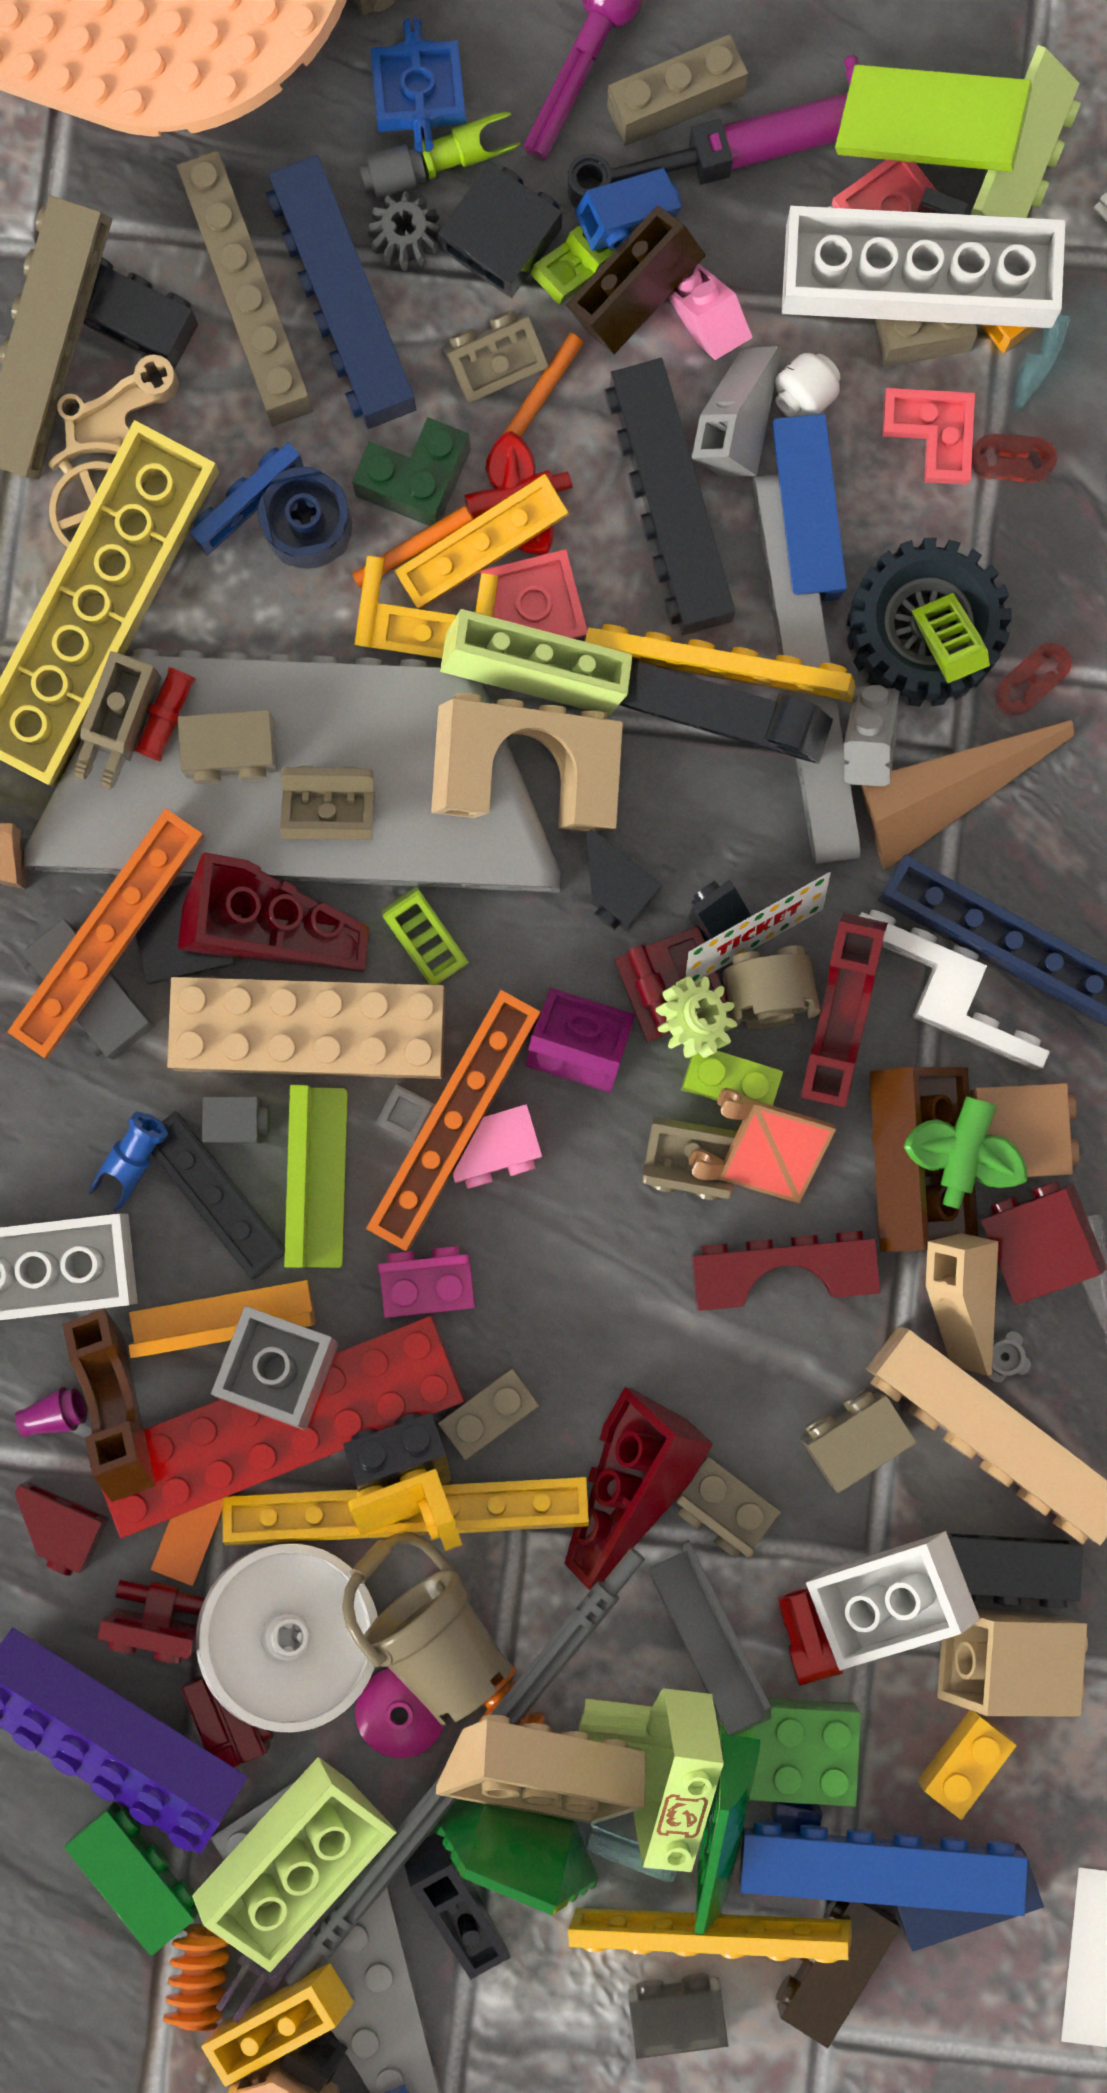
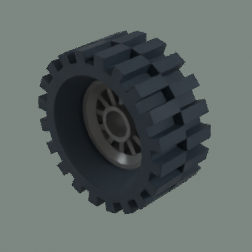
(910, 575)

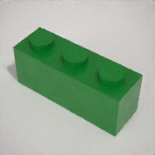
(133, 1877)

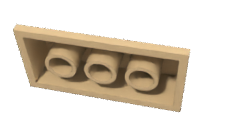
(544, 1771)

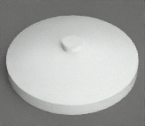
(279, 1639)

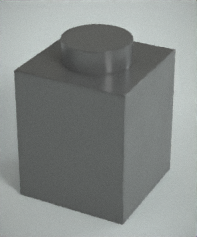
(234, 1120)

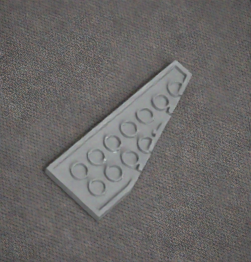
(384, 2023)

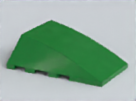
(518, 1854)

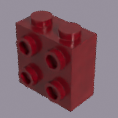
(1044, 1242)

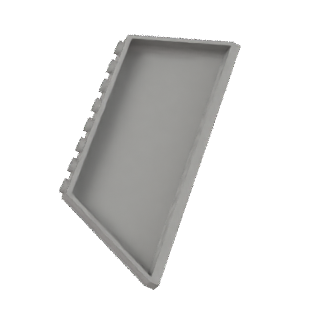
(322, 719)

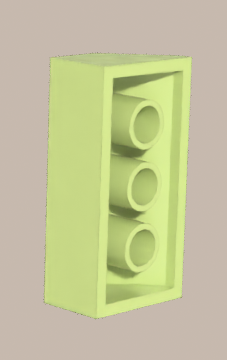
(1048, 111)
(292, 1865)

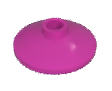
(379, 1729)

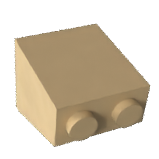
(1016, 1665)

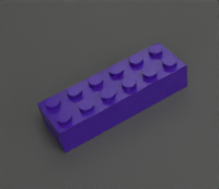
(113, 1744)

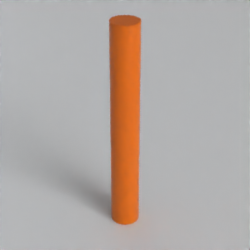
(545, 385)
(420, 542)

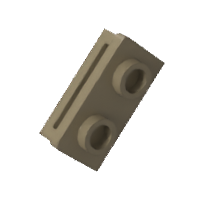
(327, 803)
(670, 1149)

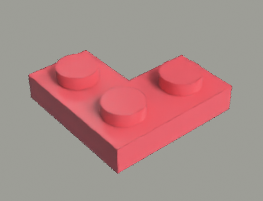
(942, 420)

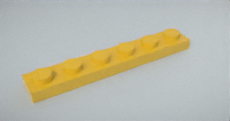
(738, 666)
(729, 1935)

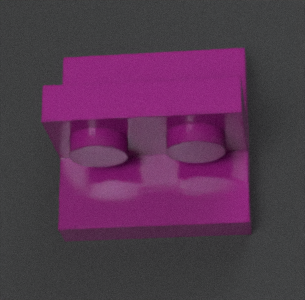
(579, 1040)

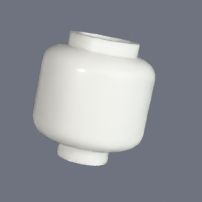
(807, 385)

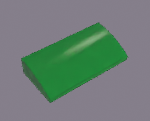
(724, 1828)

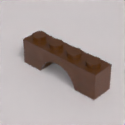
(117, 1440)

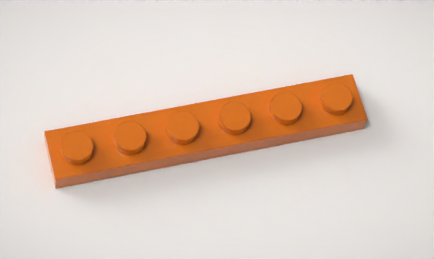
(106, 934)

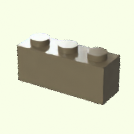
(677, 90)

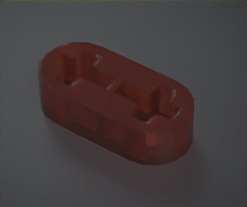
(1013, 447)
(1040, 686)

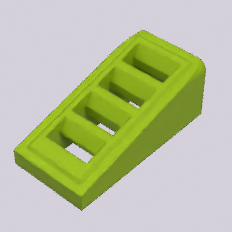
(960, 662)
(403, 904)

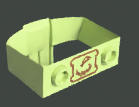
(679, 1770)

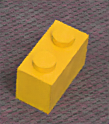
(966, 1763)

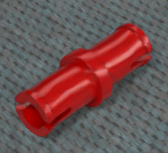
(164, 714)

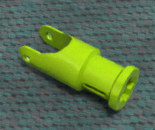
(462, 147)

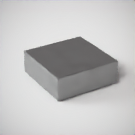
(405, 1113)

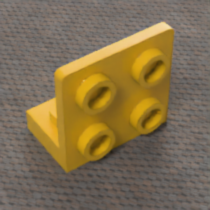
(414, 1494)

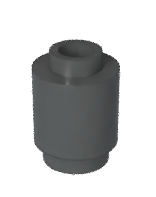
(392, 170)

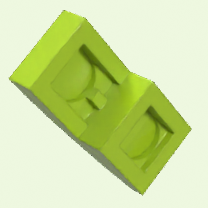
(569, 266)

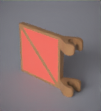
(771, 1150)

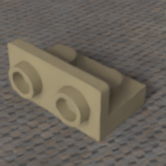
(495, 355)
(726, 1508)

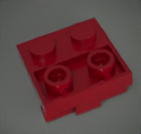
(654, 968)
(155, 1627)

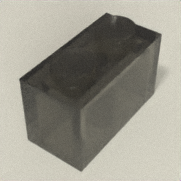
(677, 2016)

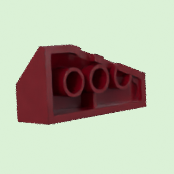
(253, 916)

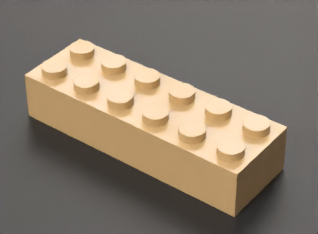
(306, 1028)
(989, 1427)

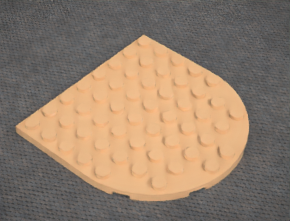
(158, 61)

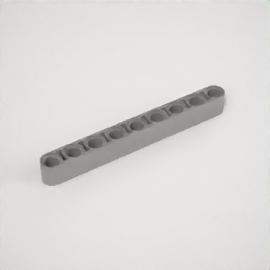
(803, 635)

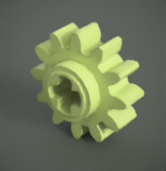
(696, 1017)

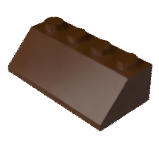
(907, 1193)

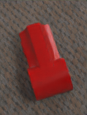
(809, 1646)

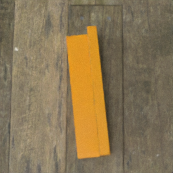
(215, 1318)

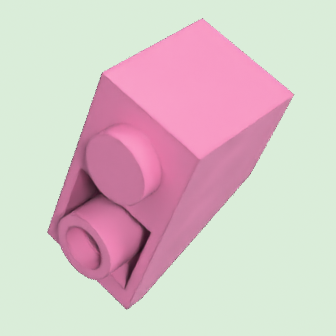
(710, 313)
(498, 1144)

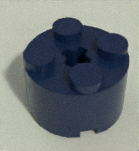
(280, 515)

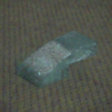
(1036, 367)

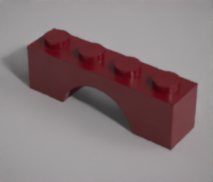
(844, 1009)
(843, 1267)

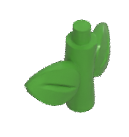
(967, 1152)

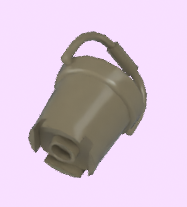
(428, 1635)

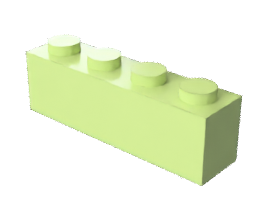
(536, 662)

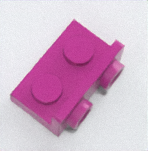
(426, 1284)

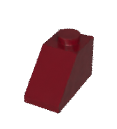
(60, 1528)

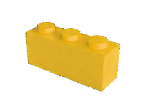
(278, 2025)

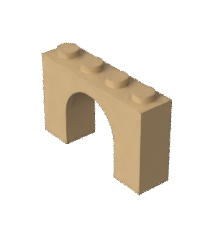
(582, 745)

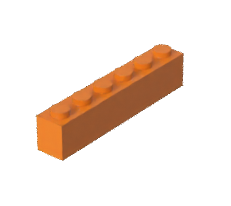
(454, 1121)

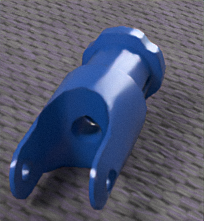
(131, 1155)

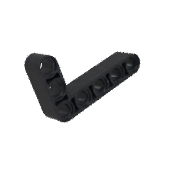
(782, 726)

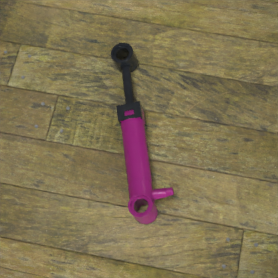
(722, 148)

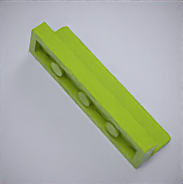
(316, 1177)

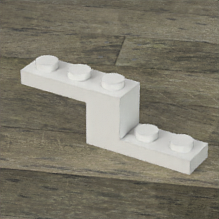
(951, 991)

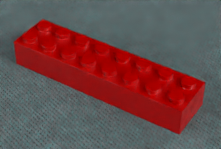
(233, 1448)

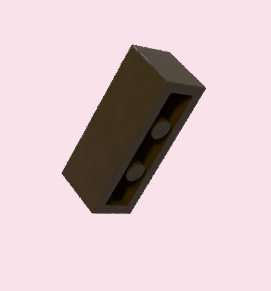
(636, 279)
(825, 1993)

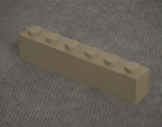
(245, 288)
(47, 329)

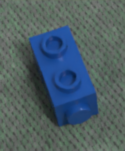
(617, 209)

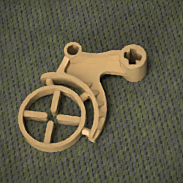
(102, 429)

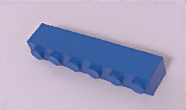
(883, 1870)

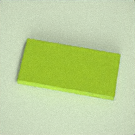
(934, 117)

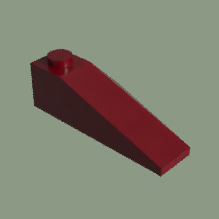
(641, 1472)

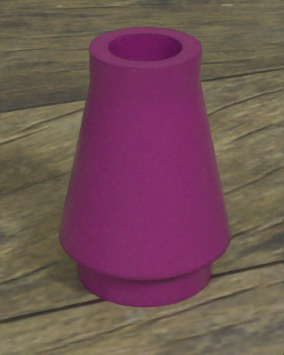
(54, 1413)

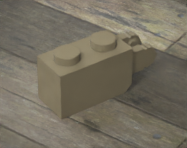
(116, 715)

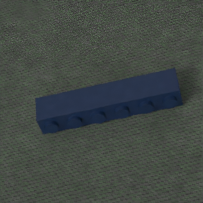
(342, 293)
(998, 936)

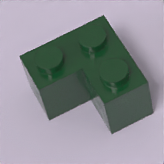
(419, 483)

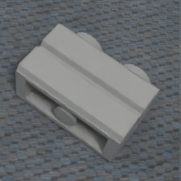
(871, 736)

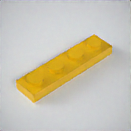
(482, 542)

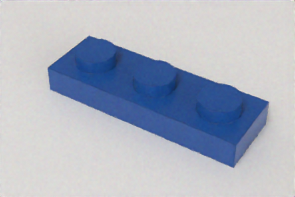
(242, 499)

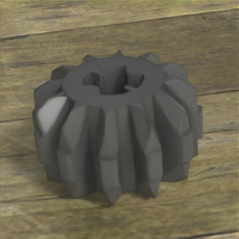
(399, 216)

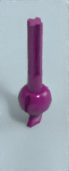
(601, 18)

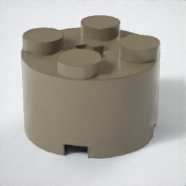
(771, 988)

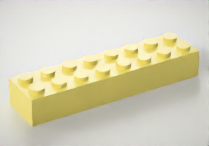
(98, 597)

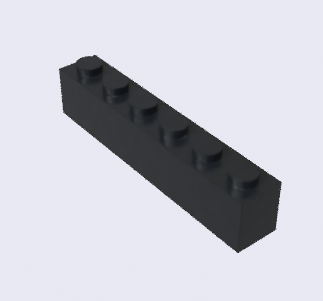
(671, 497)

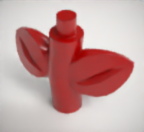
(510, 469)

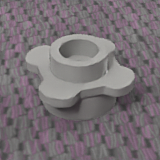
(1017, 1359)

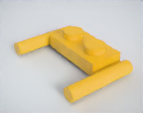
(409, 628)

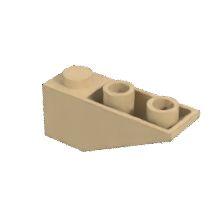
(963, 1297)

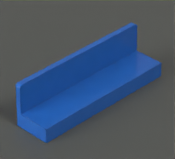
(809, 506)

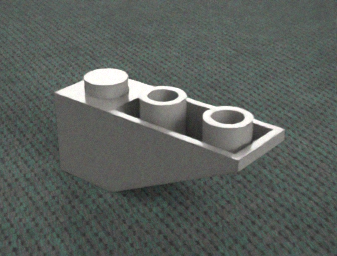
(737, 415)

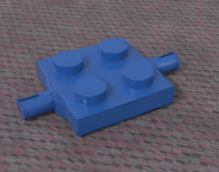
(418, 85)

